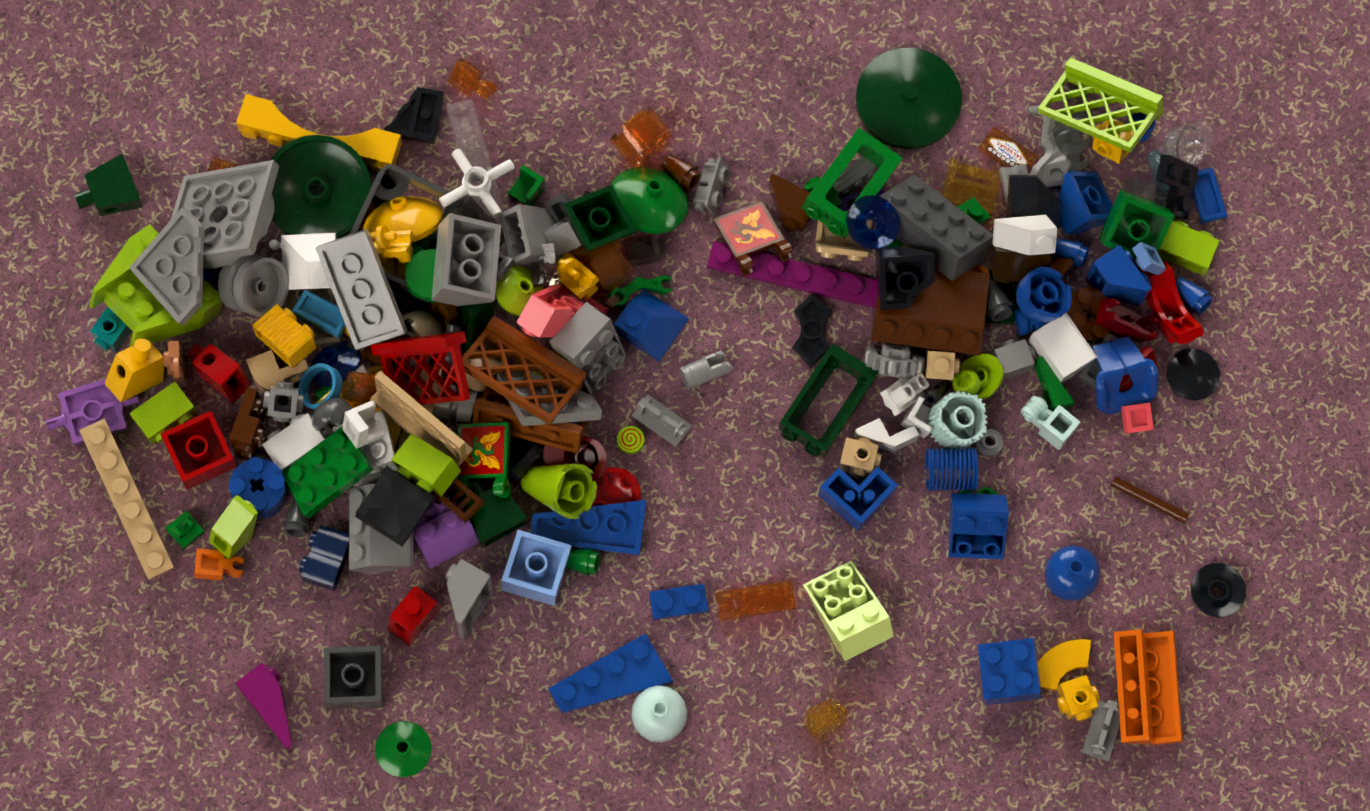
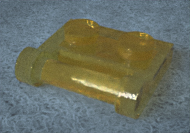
(961, 190)

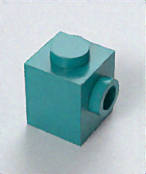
(109, 331)

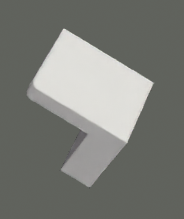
(916, 416)
(361, 425)

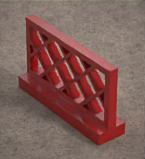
(426, 346)

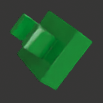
(184, 530)

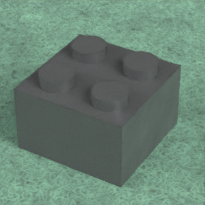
(353, 677)

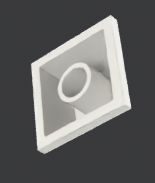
(302, 260)

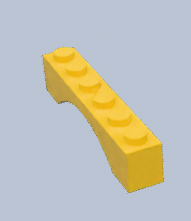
(263, 119)

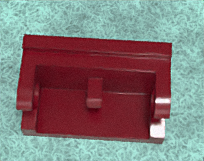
(1125, 321)

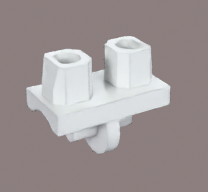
(904, 392)

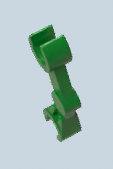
(653, 285)

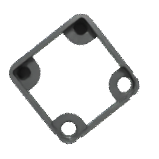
(392, 183)

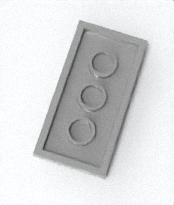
(361, 289)

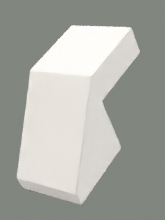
(877, 433)

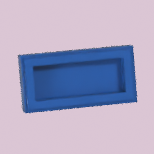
(1208, 197)

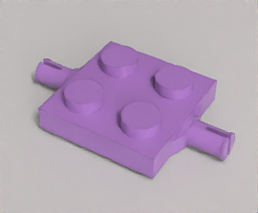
(87, 406)

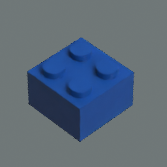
(1009, 671)

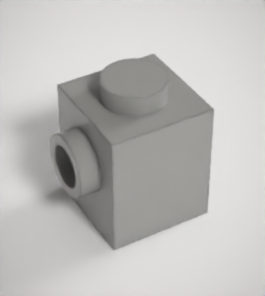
(1015, 357)

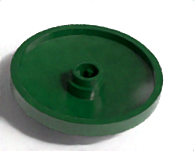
(908, 98)
(318, 186)

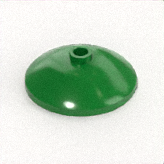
(651, 199)

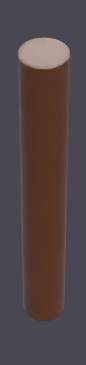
(1149, 499)

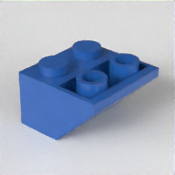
(1119, 277)
(977, 526)

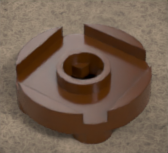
(1083, 300)

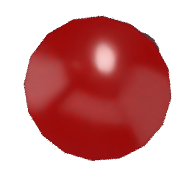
(616, 486)

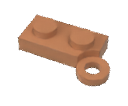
(175, 361)

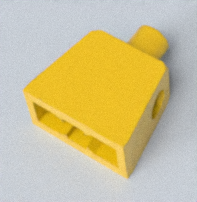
(135, 370)

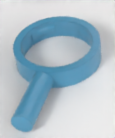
(310, 374)

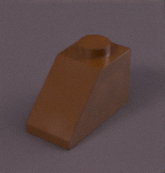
(788, 203)

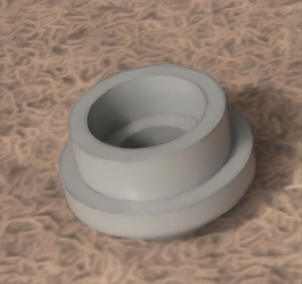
(987, 450)

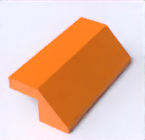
(1148, 687)

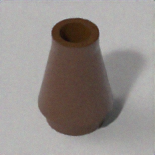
(681, 171)

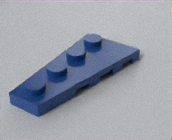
(602, 527)
(613, 676)

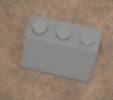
(466, 261)
(369, 549)
(468, 593)

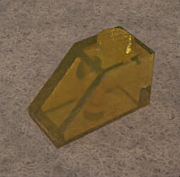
(825, 719)

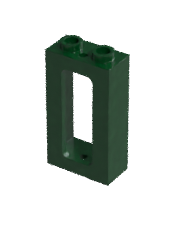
(833, 359)

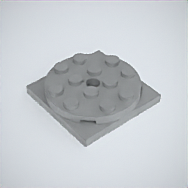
(232, 207)

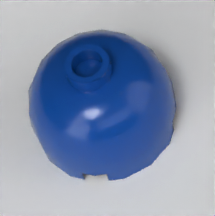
(1043, 295)
(1072, 573)

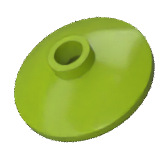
(509, 292)
(988, 370)

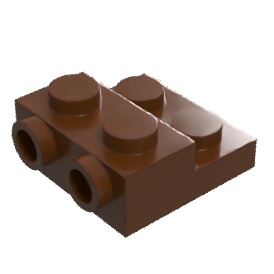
(247, 431)

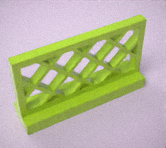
(1112, 91)

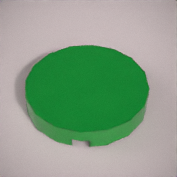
(420, 274)

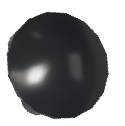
(1193, 374)

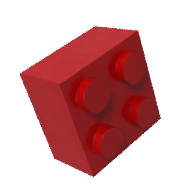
(198, 450)

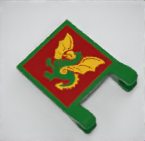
(489, 455)

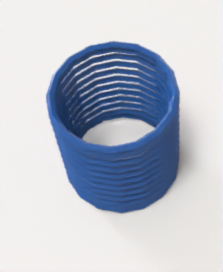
(951, 459)

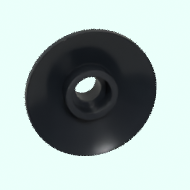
(1222, 577)

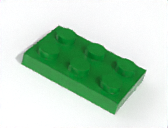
(326, 472)

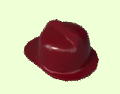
(590, 454)

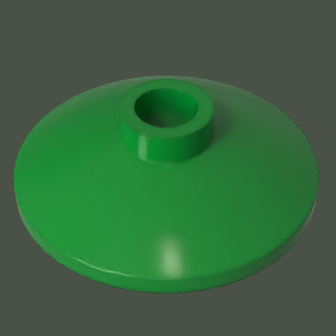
(403, 763)

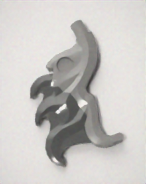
(1061, 148)

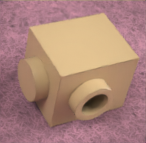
(940, 364)

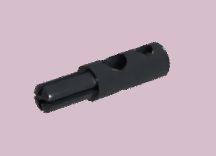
(937, 392)

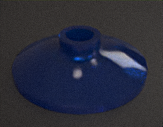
(881, 214)
(339, 356)

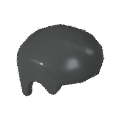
(331, 412)

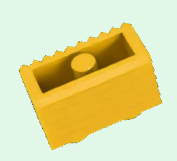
(285, 335)

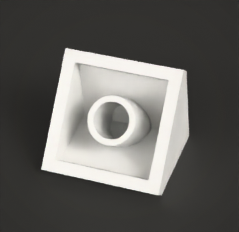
(1062, 347)

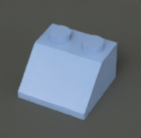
(535, 567)

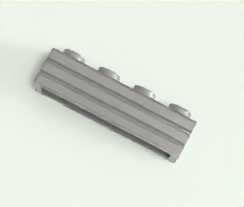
(854, 176)

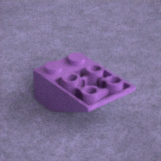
(442, 534)

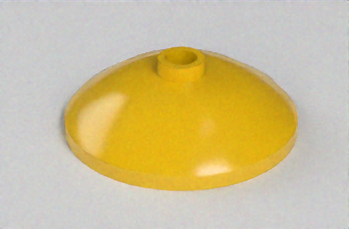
(407, 213)

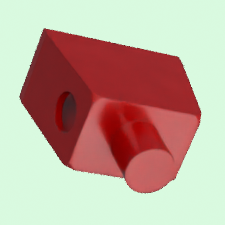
(217, 369)
(413, 615)

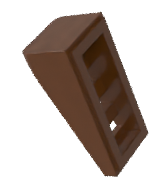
(463, 489)

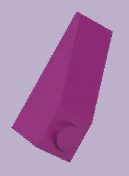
(267, 698)

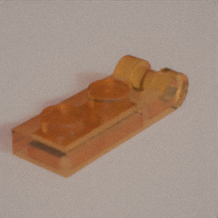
(756, 600)

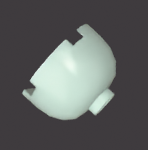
(659, 714)

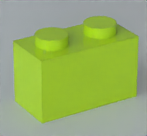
(1188, 247)
(163, 412)
(425, 465)

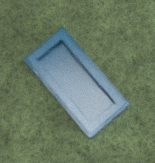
(320, 313)

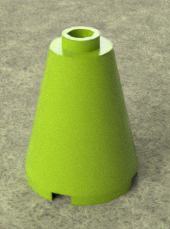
(561, 487)

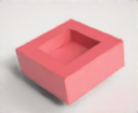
(1137, 417)

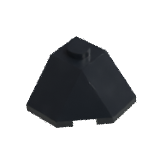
(1031, 197)
(902, 275)

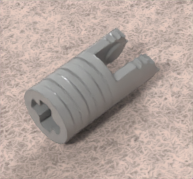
(705, 370)

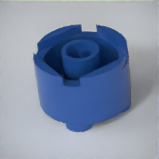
(260, 473)

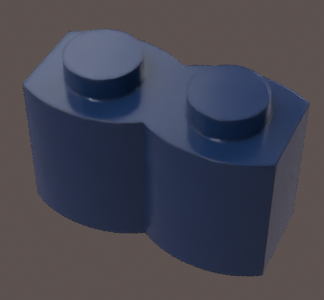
(326, 558)

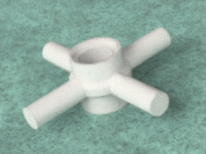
(476, 174)

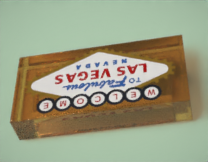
(1006, 150)

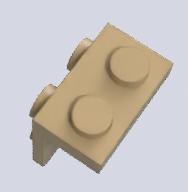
(831, 245)

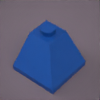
(1083, 202)
(650, 324)

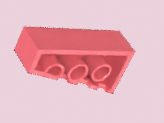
(551, 310)

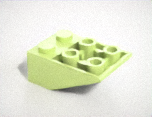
(849, 610)

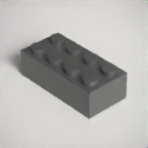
(938, 227)

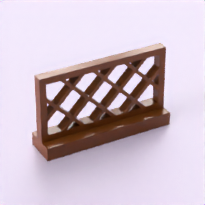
(532, 358)
(559, 435)

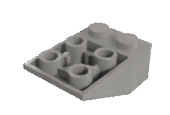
(591, 345)

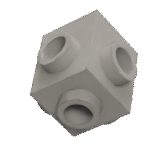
(283, 412)

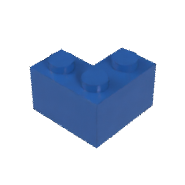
(854, 501)

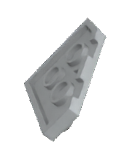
(174, 266)
(580, 407)

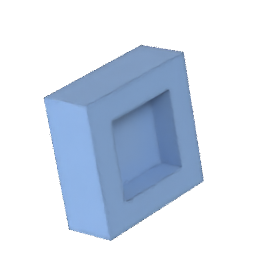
(1148, 259)

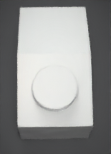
(1025, 234)

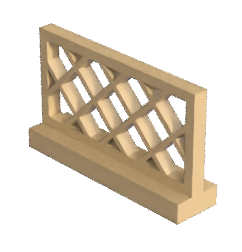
(417, 419)

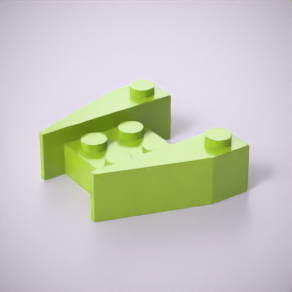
(137, 305)

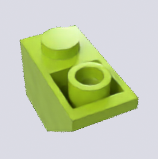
(234, 527)

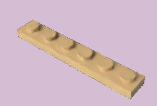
(126, 499)

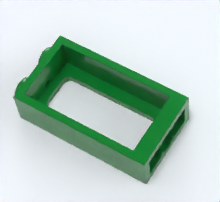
(861, 142)

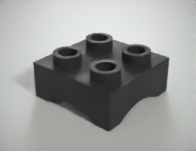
(394, 506)

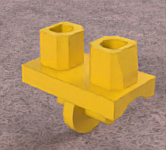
(393, 244)
(576, 276)

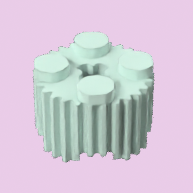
(960, 432)

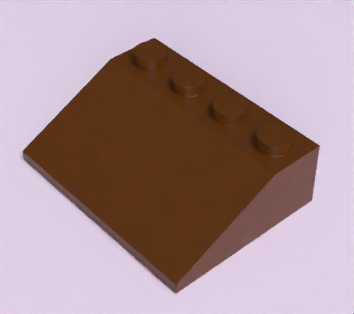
(942, 318)

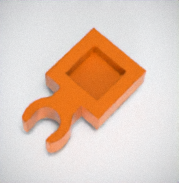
(212, 565)

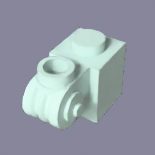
(1054, 425)

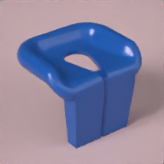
(1119, 359)

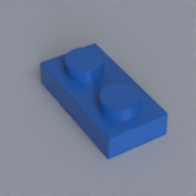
(678, 601)

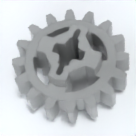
(894, 360)

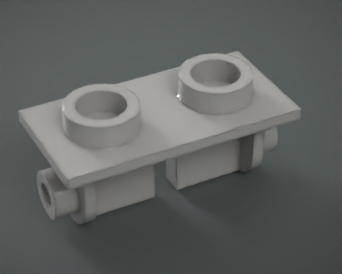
(715, 174)
(661, 420)
(1102, 731)

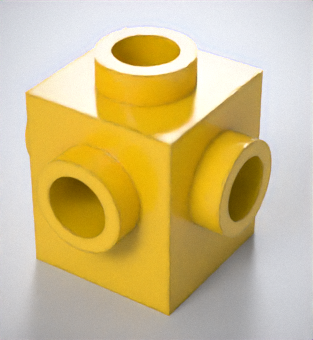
(1108, 150)
(1081, 689)

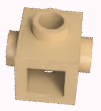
(856, 466)

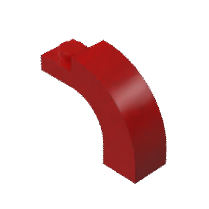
(1167, 306)

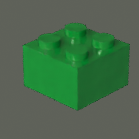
(1135, 221)

